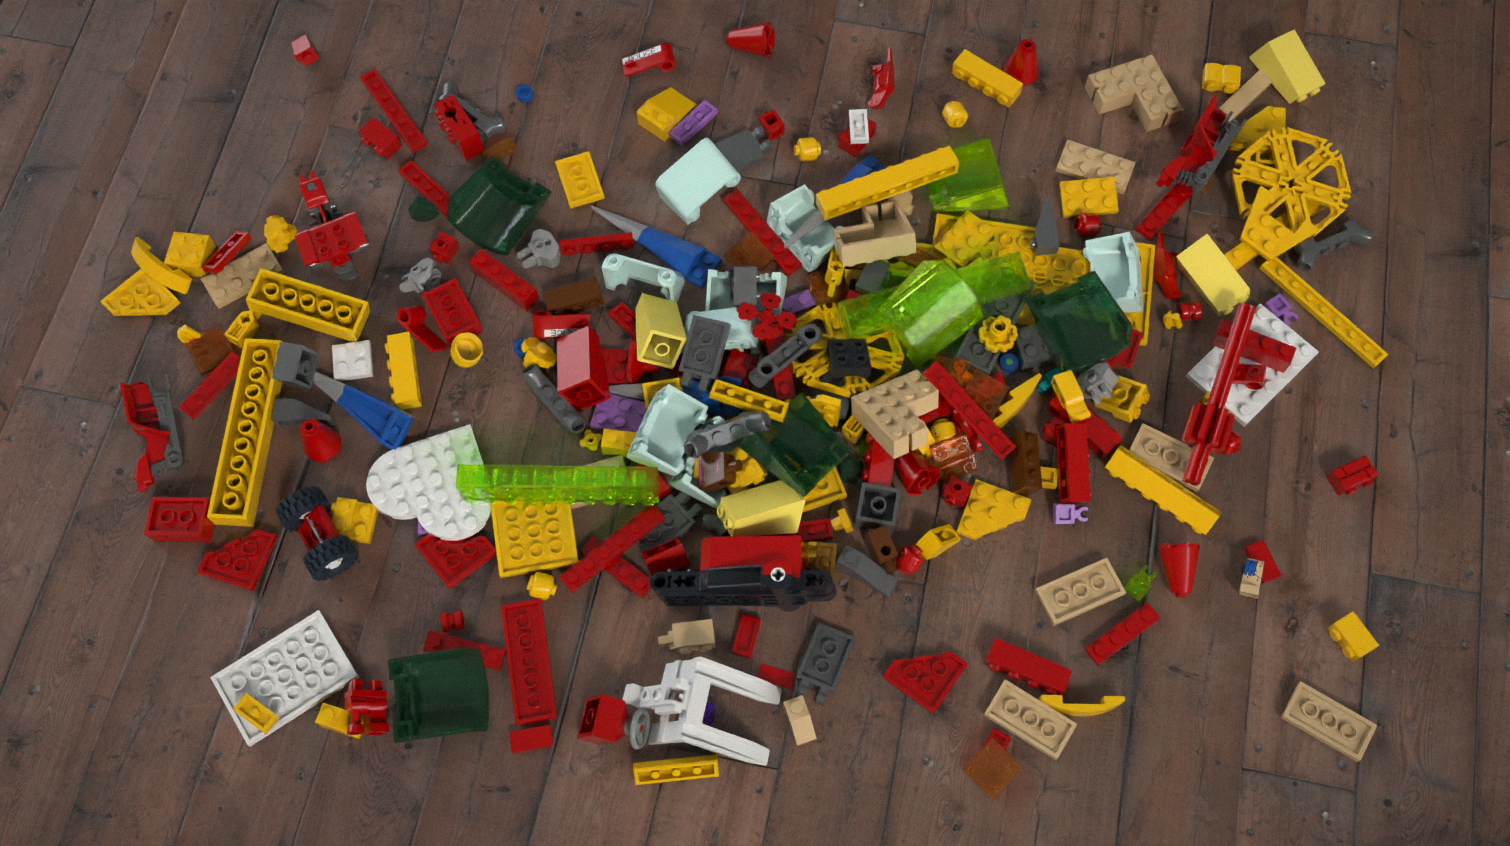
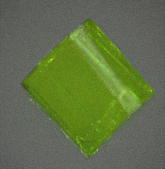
(975, 185)
(930, 310)

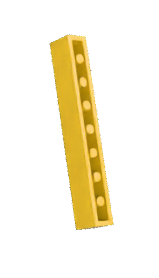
(887, 183)

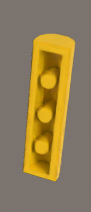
(748, 400)
(676, 769)

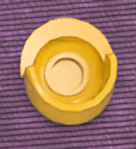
(466, 349)

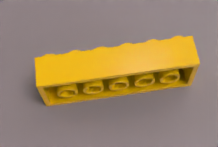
(308, 305)

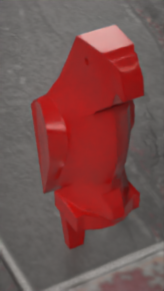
(883, 83)
(1165, 270)
(962, 426)

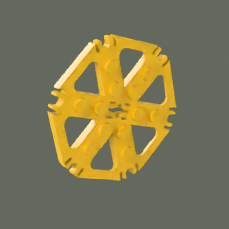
(1301, 176)
(819, 364)

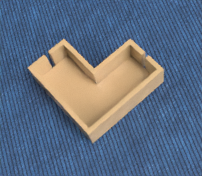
(1139, 85)
(875, 238)
(893, 411)

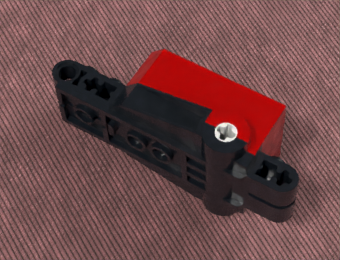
(747, 573)

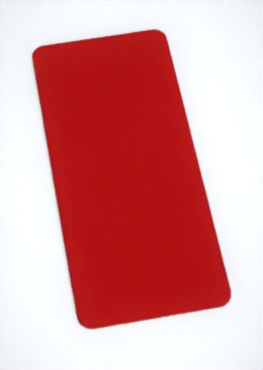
(776, 676)

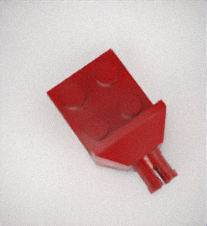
(623, 366)

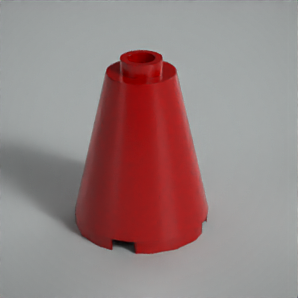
(753, 39)
(1023, 63)
(319, 441)
(916, 472)
(1180, 566)

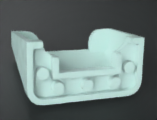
(695, 179)
(786, 218)
(1118, 266)
(619, 268)
(719, 290)
(740, 332)
(665, 429)
(688, 484)

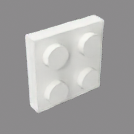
(352, 360)

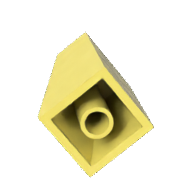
(1289, 67)
(1212, 275)
(658, 331)
(762, 510)

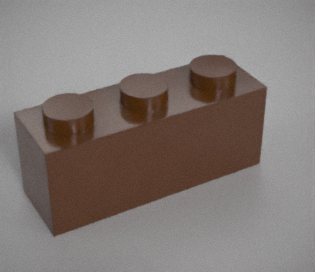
(574, 297)
(1025, 463)

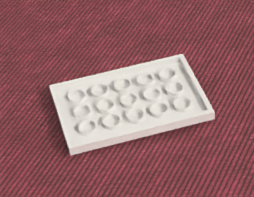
(1246, 402)
(287, 674)

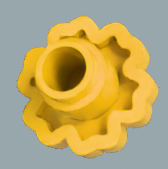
(278, 233)
(997, 334)
(538, 353)

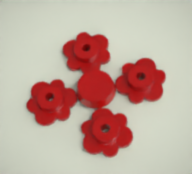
(766, 317)

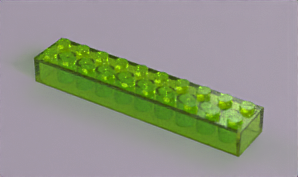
(988, 280)
(558, 484)

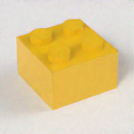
(189, 253)

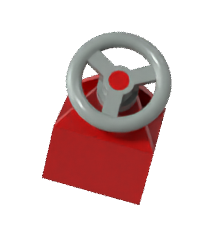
(607, 720)

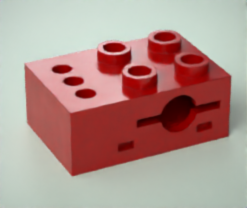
(458, 127)
(451, 311)
(179, 520)

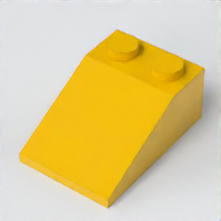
(664, 112)

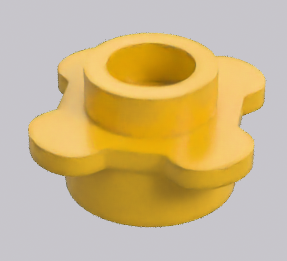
(590, 445)

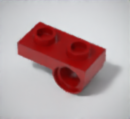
(1251, 375)

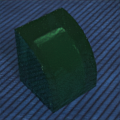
(423, 210)
(851, 471)

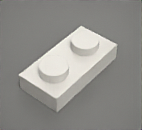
(858, 126)

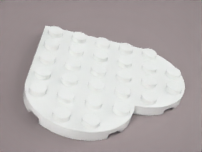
(422, 484)

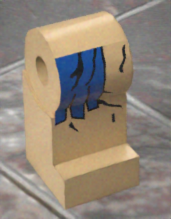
(1252, 578)

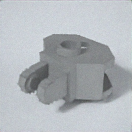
(543, 250)
(421, 277)
(1097, 382)

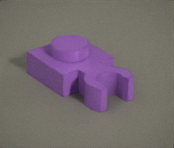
(1281, 308)
(1066, 513)

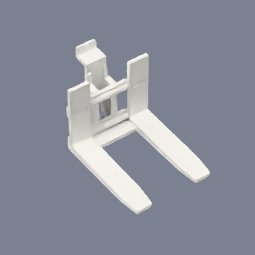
(694, 680)

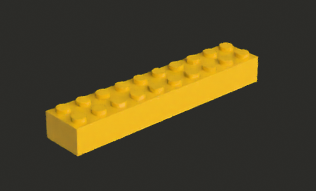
(246, 436)

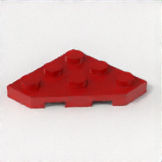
(455, 558)
(240, 560)
(926, 677)

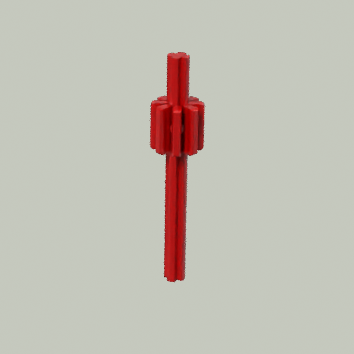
(1211, 424)

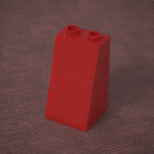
(581, 369)

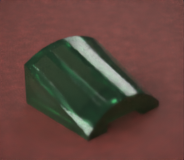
(495, 207)
(1081, 323)
(799, 448)
(439, 694)

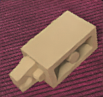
(689, 636)

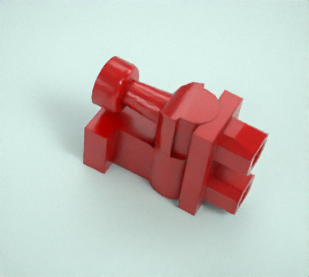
(371, 704)

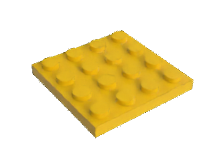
(533, 537)

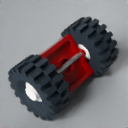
(328, 550)

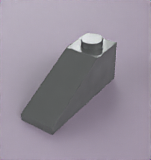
(1045, 238)
(291, 413)
(865, 571)

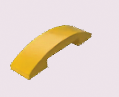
(159, 271)
(1106, 704)

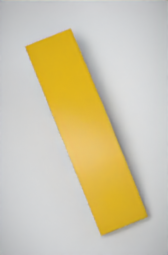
(1016, 400)

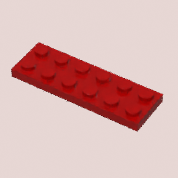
(528, 662)

